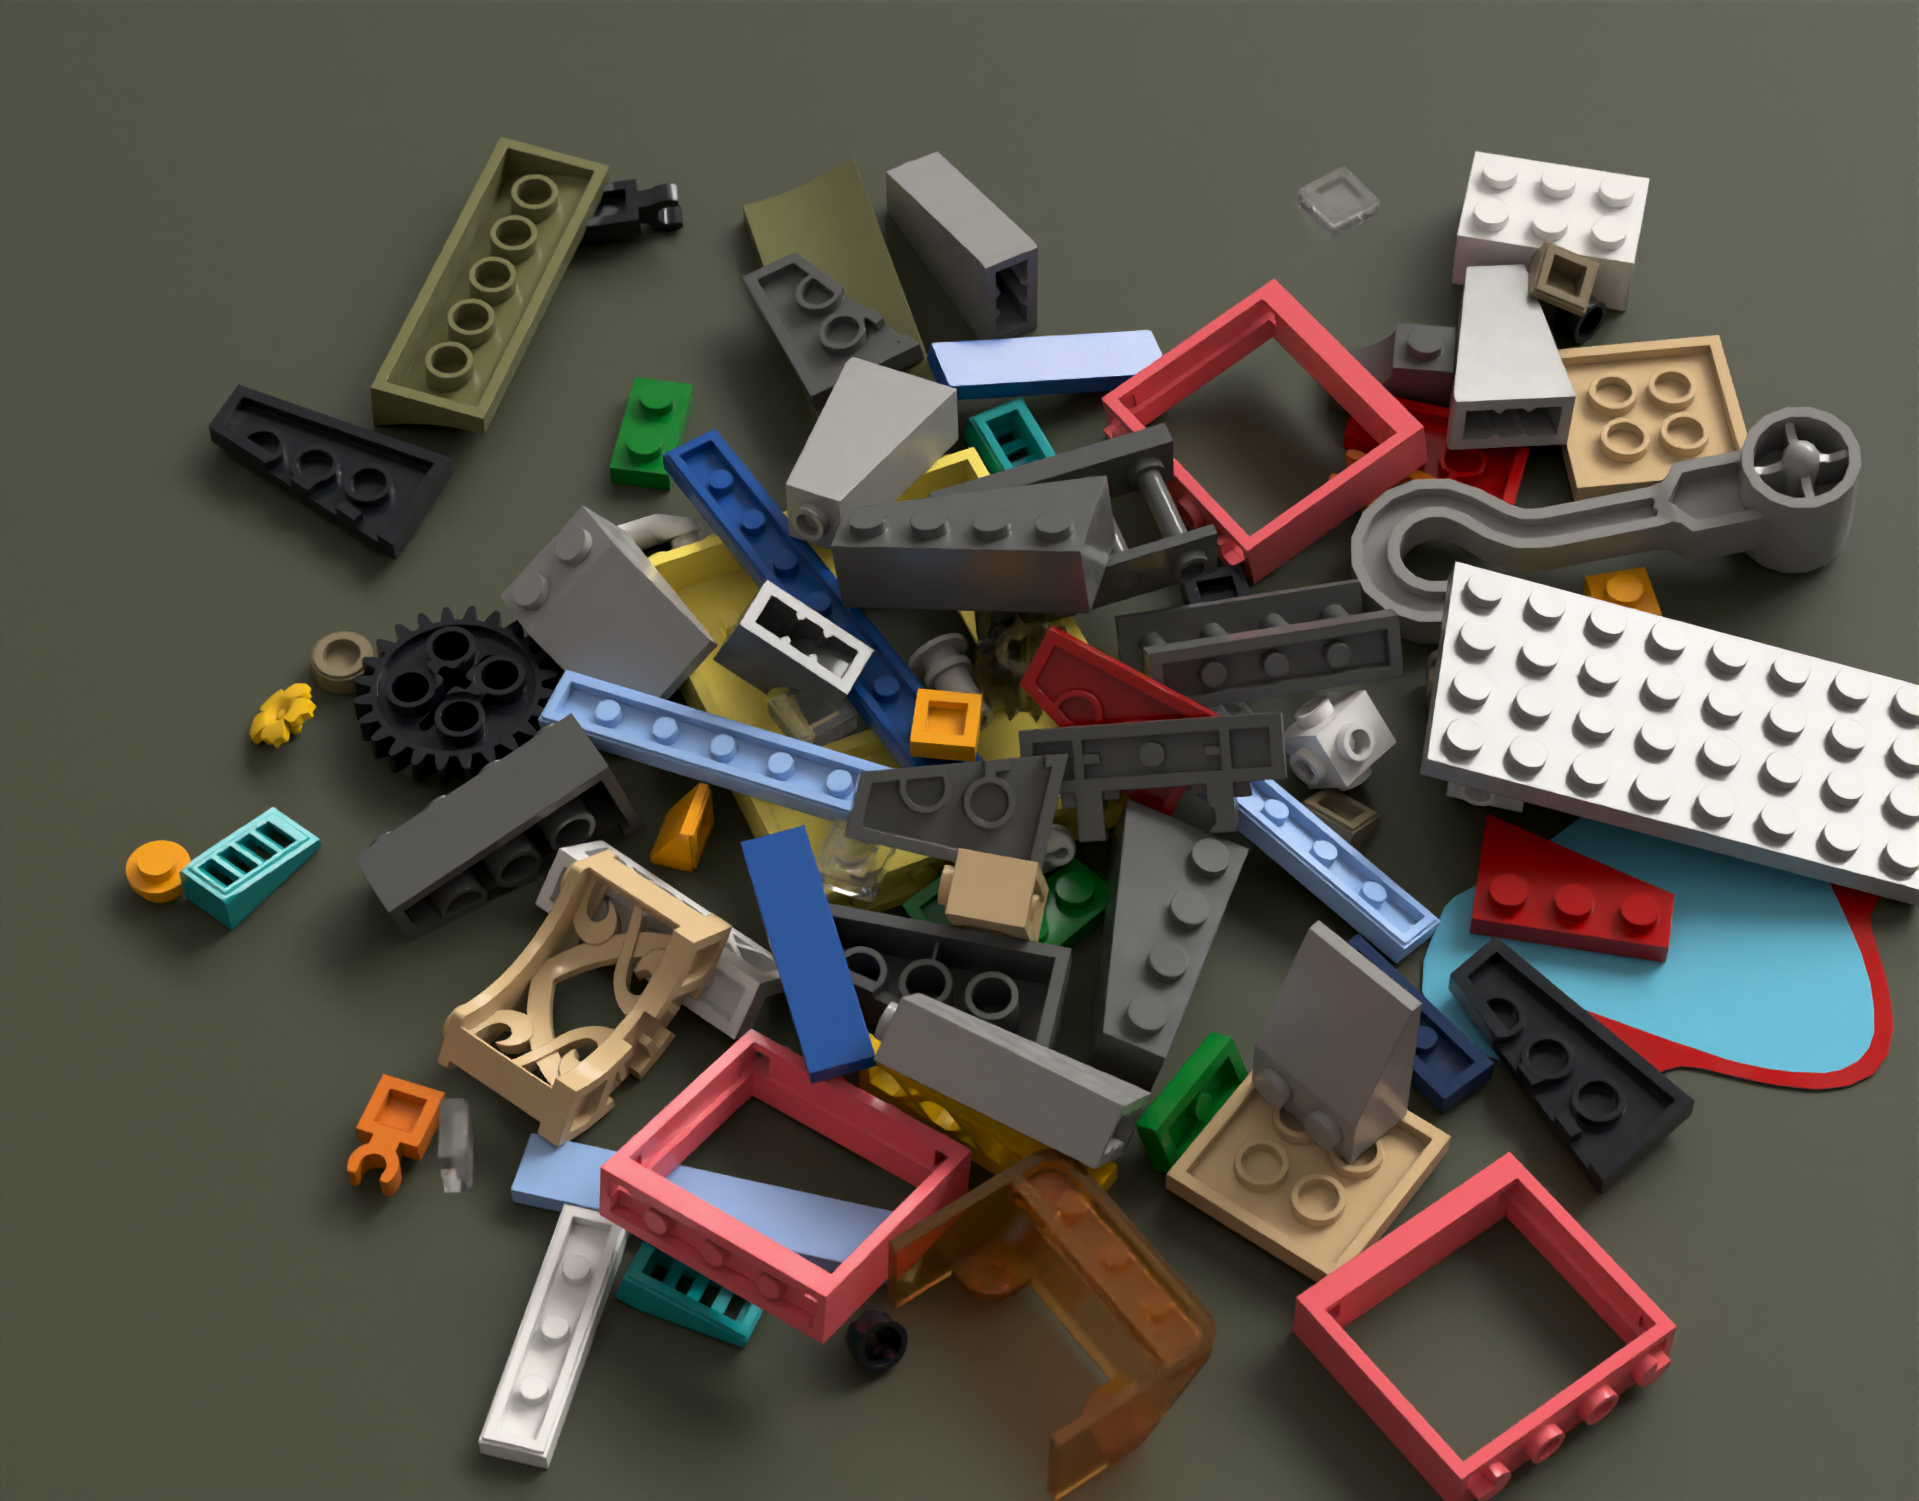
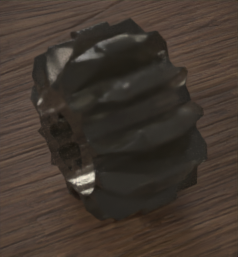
(1003, 661)

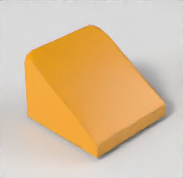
(685, 831)

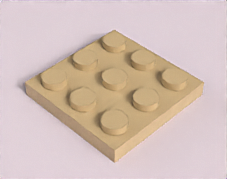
(1645, 410)
(1292, 1196)

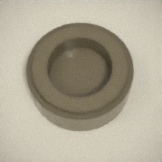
(338, 661)

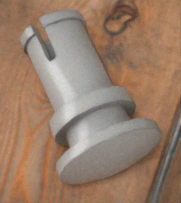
(948, 669)

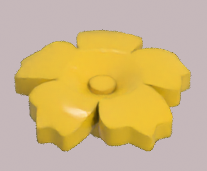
(282, 714)

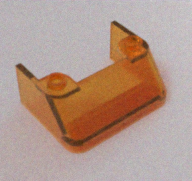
(1099, 1276)

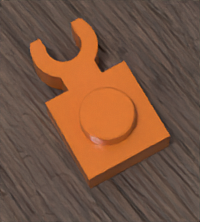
(394, 1125)

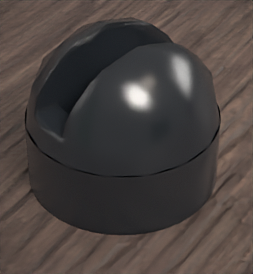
(1581, 328)
(887, 1330)

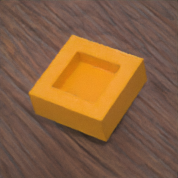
(1624, 588)
(946, 725)

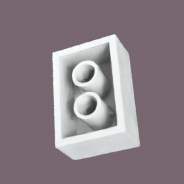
(1524, 202)

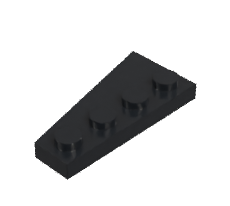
(341, 469)
(1576, 1072)

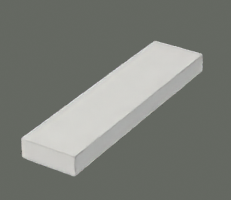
(554, 1338)

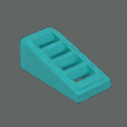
(1001, 421)
(234, 902)
(685, 1310)

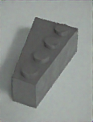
(979, 550)
(497, 829)
(1158, 926)
(984, 974)

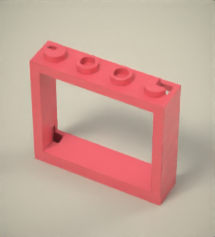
(1219, 345)
(1421, 1243)
(736, 1255)

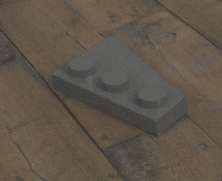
(822, 325)
(973, 806)

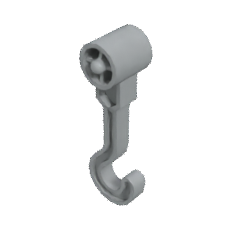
(1776, 499)

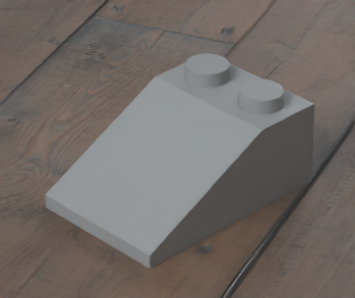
(607, 610)
(1338, 1046)

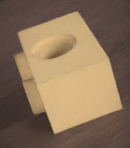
(994, 894)

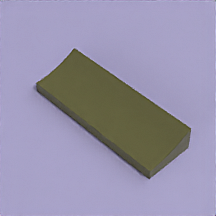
(838, 234)
(488, 289)

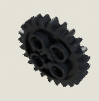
(453, 694)

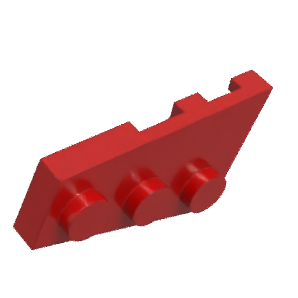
(1489, 469)
(1091, 688)

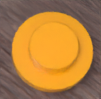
(155, 870)

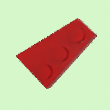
(1565, 899)

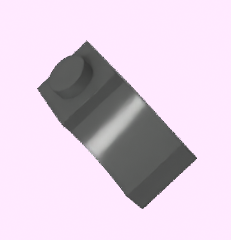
(1411, 363)
(792, 646)

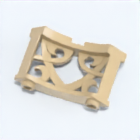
(581, 1090)

